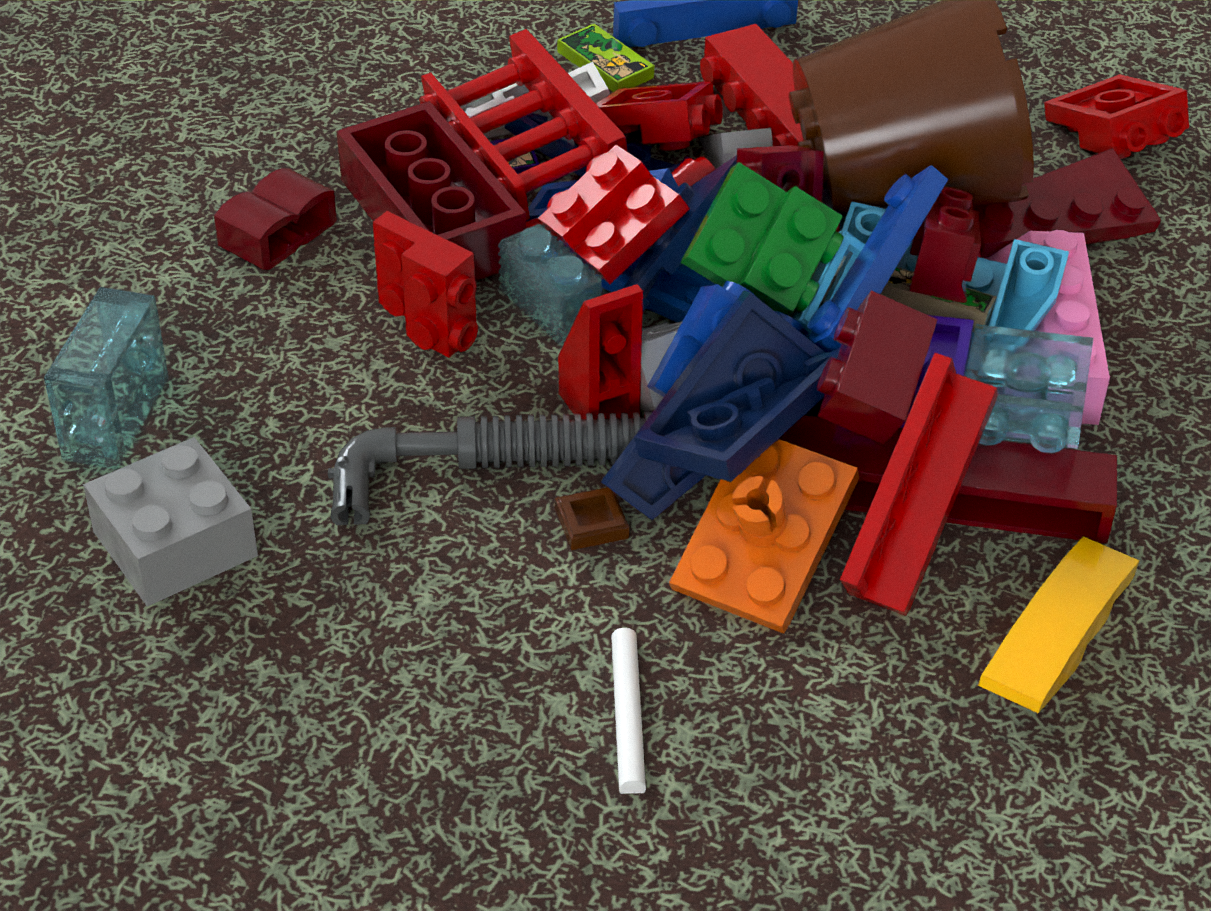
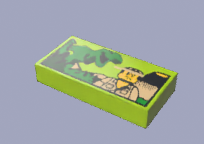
(615, 62)

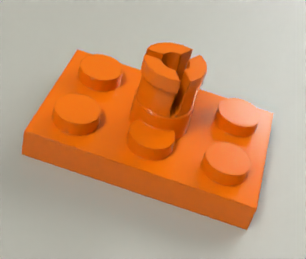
(766, 534)

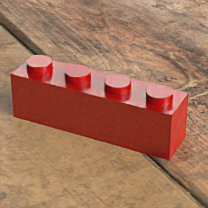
(753, 80)

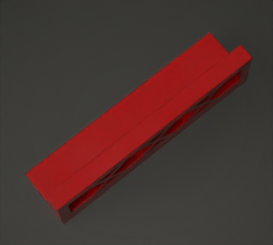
(918, 487)

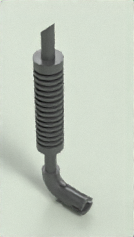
(479, 443)

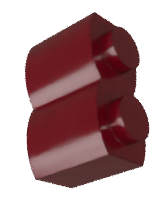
(275, 218)

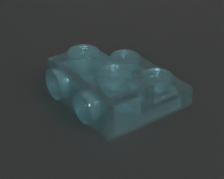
(1038, 385)

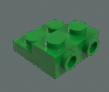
(765, 240)

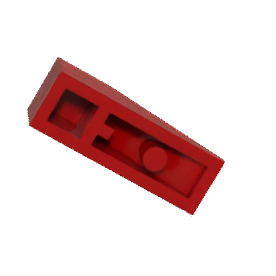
(604, 355)

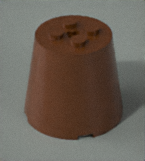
(916, 98)

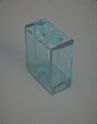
(107, 377)

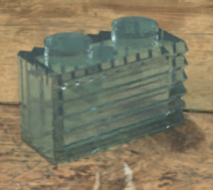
(546, 279)

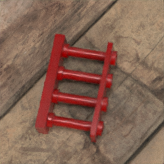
(550, 91)

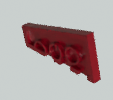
(1083, 197)

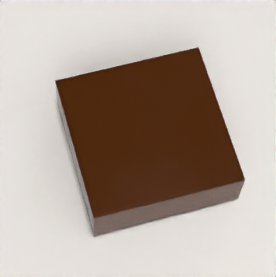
(591, 518)

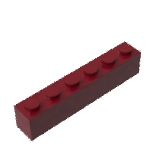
(1004, 487)

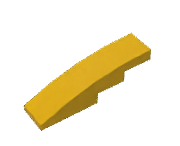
(1058, 625)

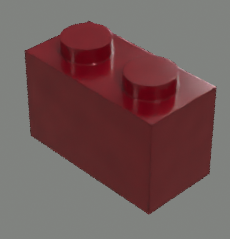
(876, 367)

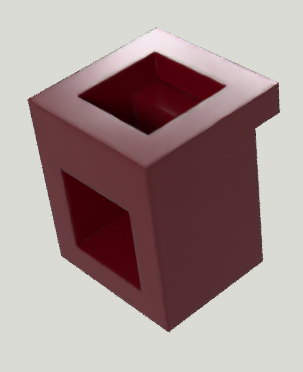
(787, 166)

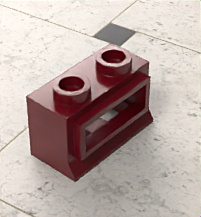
(946, 247)

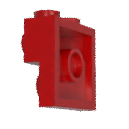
(665, 112)
(1121, 114)
(613, 213)
(427, 284)

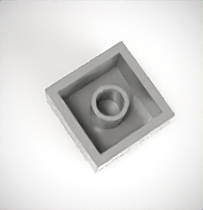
(171, 520)

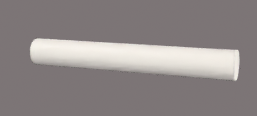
(628, 712)

